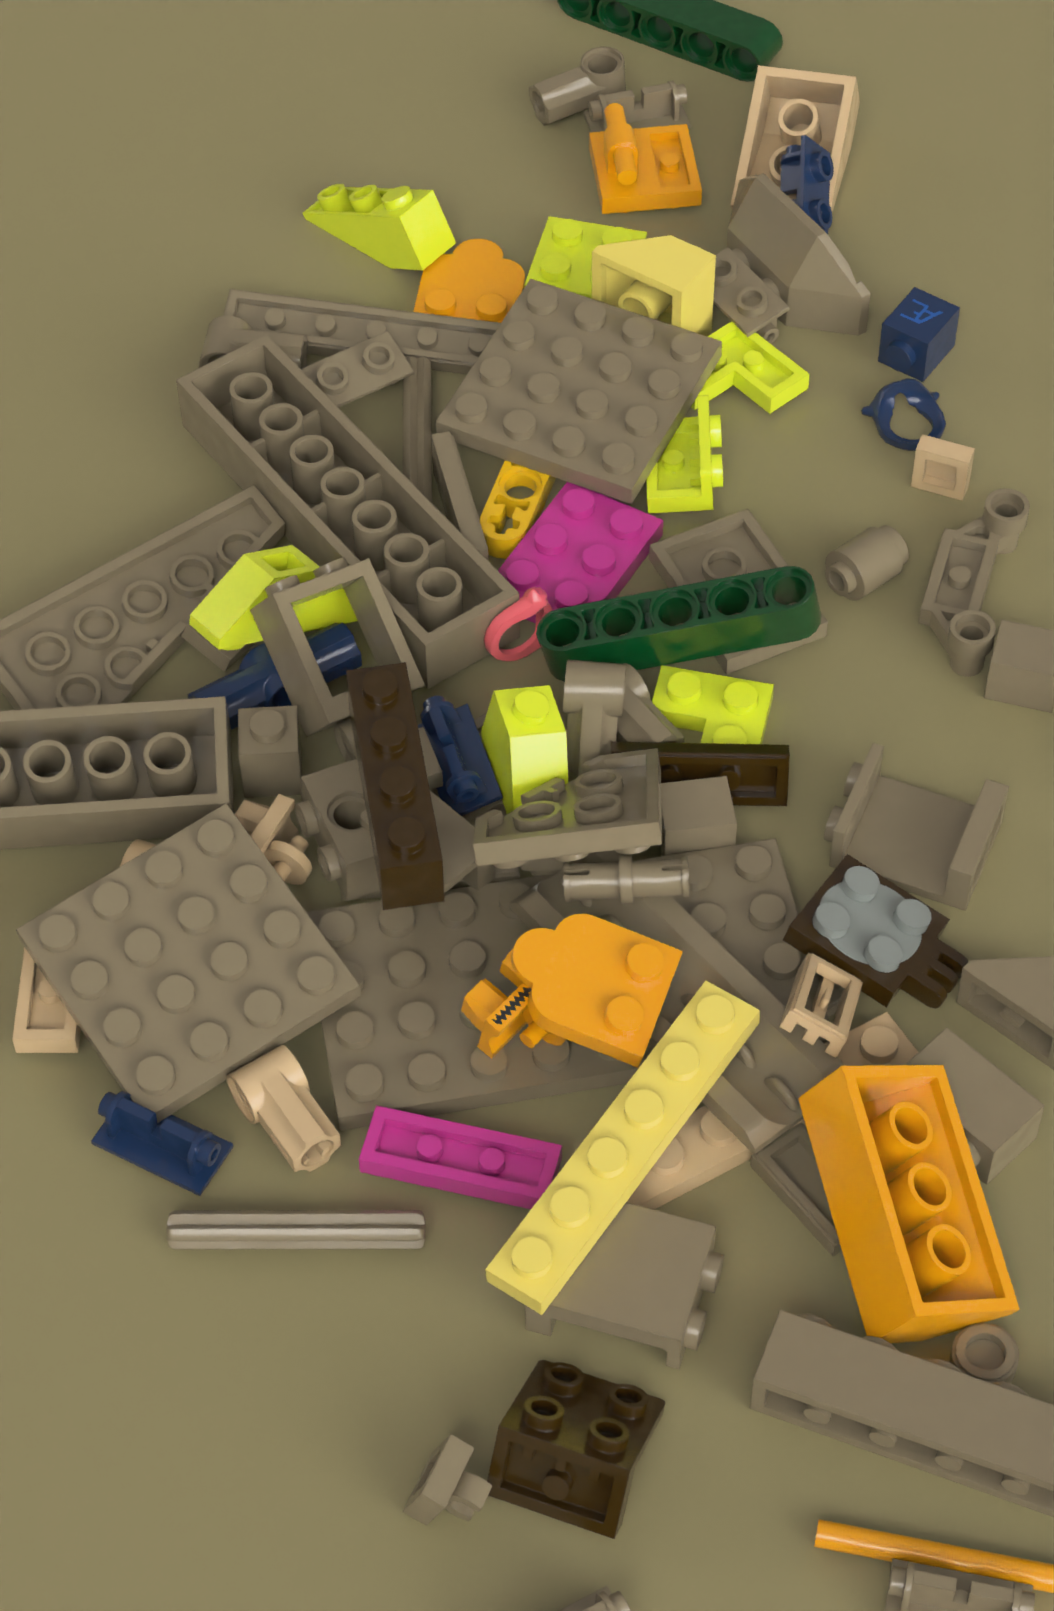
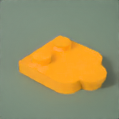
(471, 283)
(596, 983)

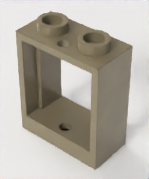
(293, 653)

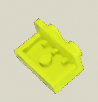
(687, 468)

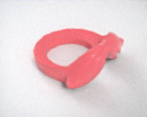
(533, 602)

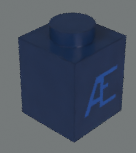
(918, 334)

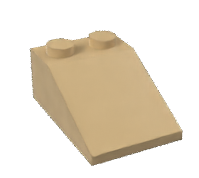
(794, 105)

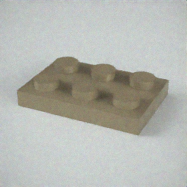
(718, 551)

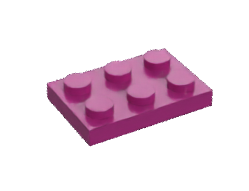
(581, 548)

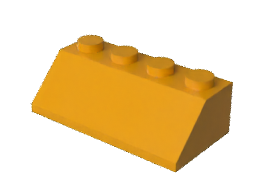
(906, 1201)

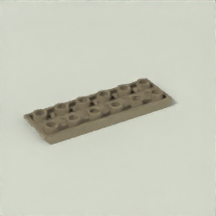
(771, 1070)

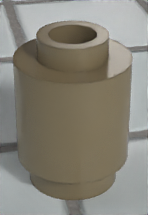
(866, 562)

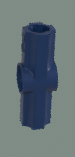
(259, 683)

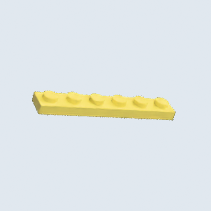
(622, 1148)

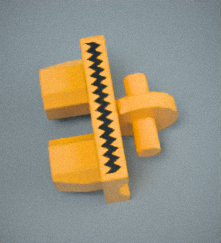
(503, 1016)

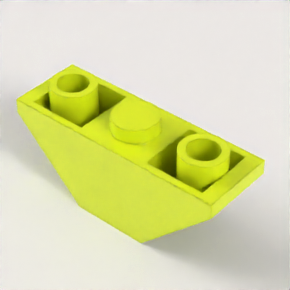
(225, 612)

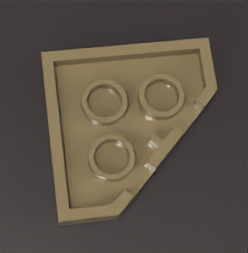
(599, 811)

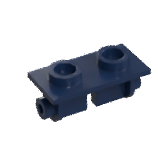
(808, 172)
(465, 766)
(166, 1148)

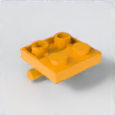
(643, 166)

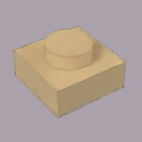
(942, 467)

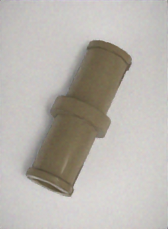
(626, 879)

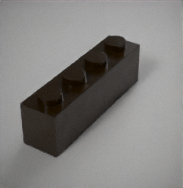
(395, 786)

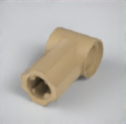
(279, 1098)

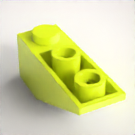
(388, 224)

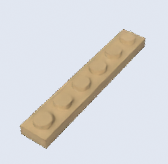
(708, 1148)

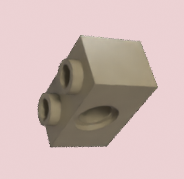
(332, 815)

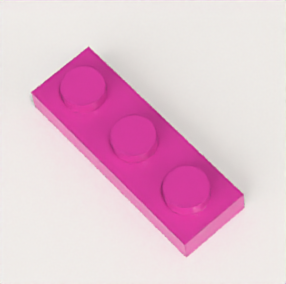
(458, 1157)

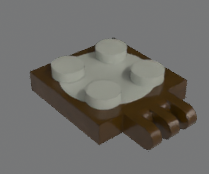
(878, 936)

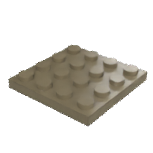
(580, 390)
(188, 963)

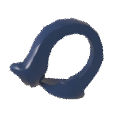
(918, 397)

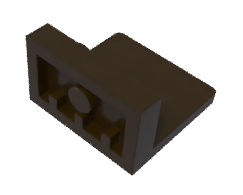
(573, 1446)

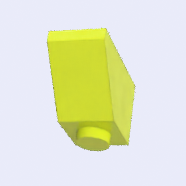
(524, 741)

